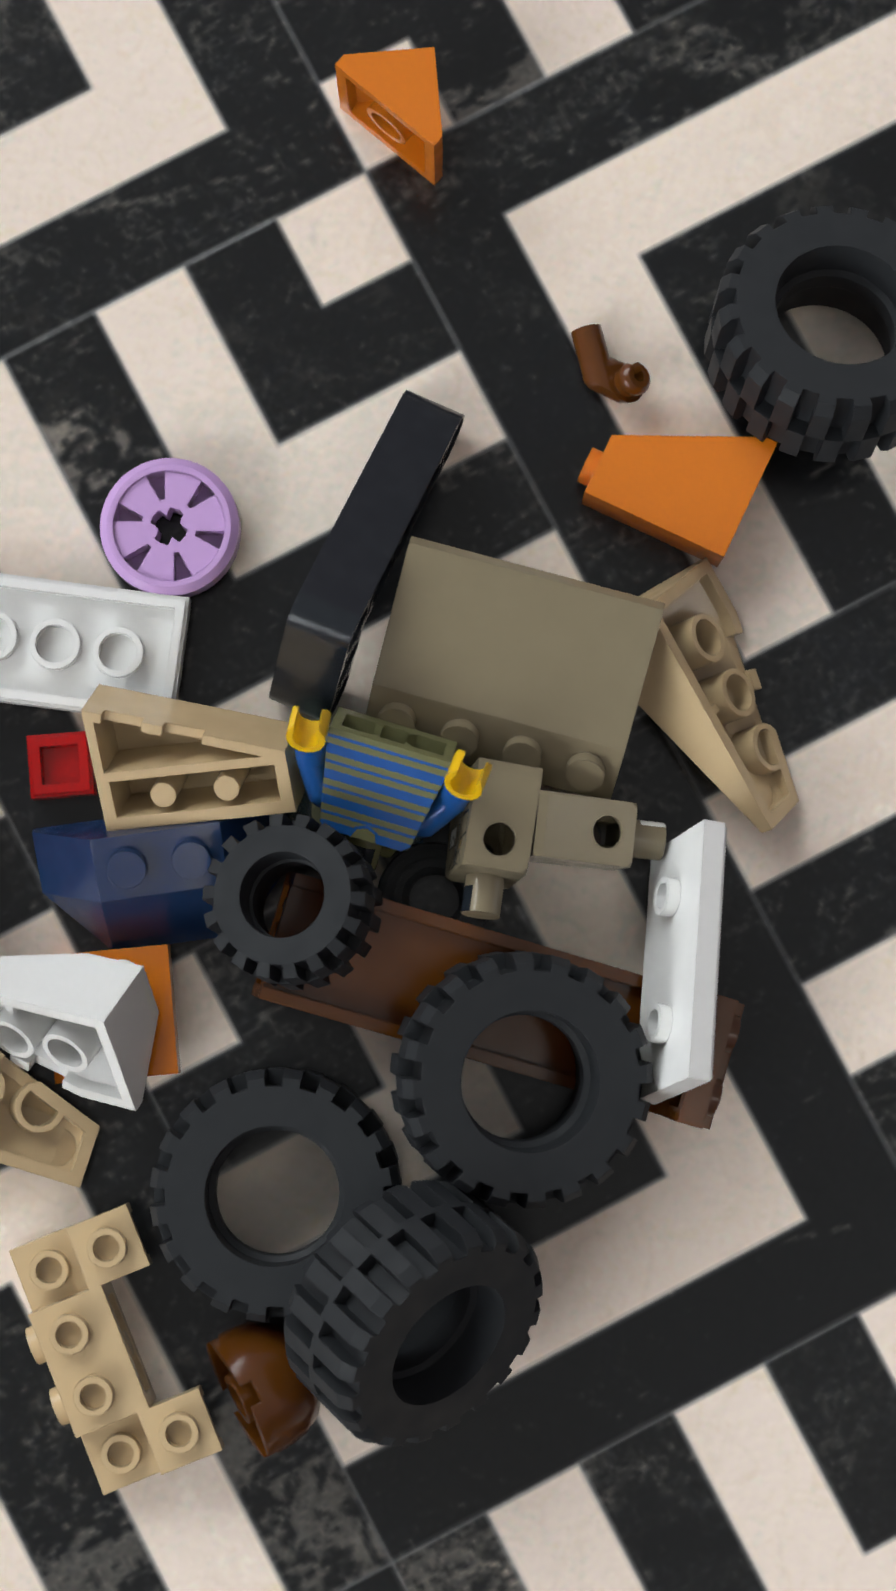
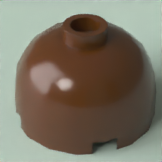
(269, 1396)

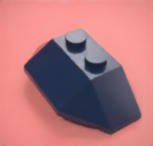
(135, 882)

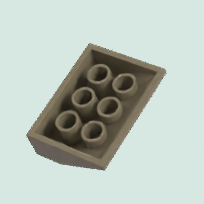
(515, 664)

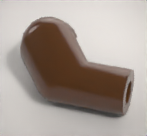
(605, 374)

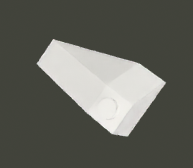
(82, 1020)

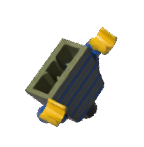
(381, 778)

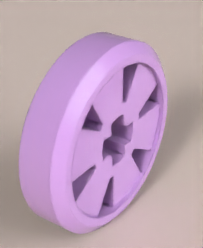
(207, 517)

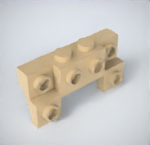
(95, 1358)

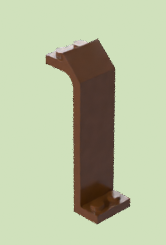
(415, 952)

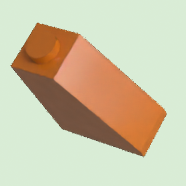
(677, 486)

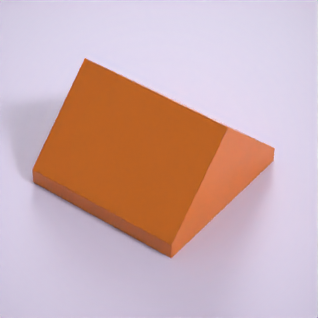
(397, 102)

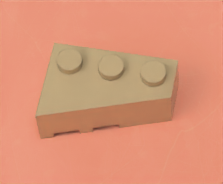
(185, 761)

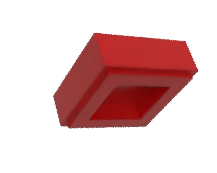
(60, 766)

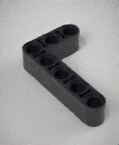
(360, 554)

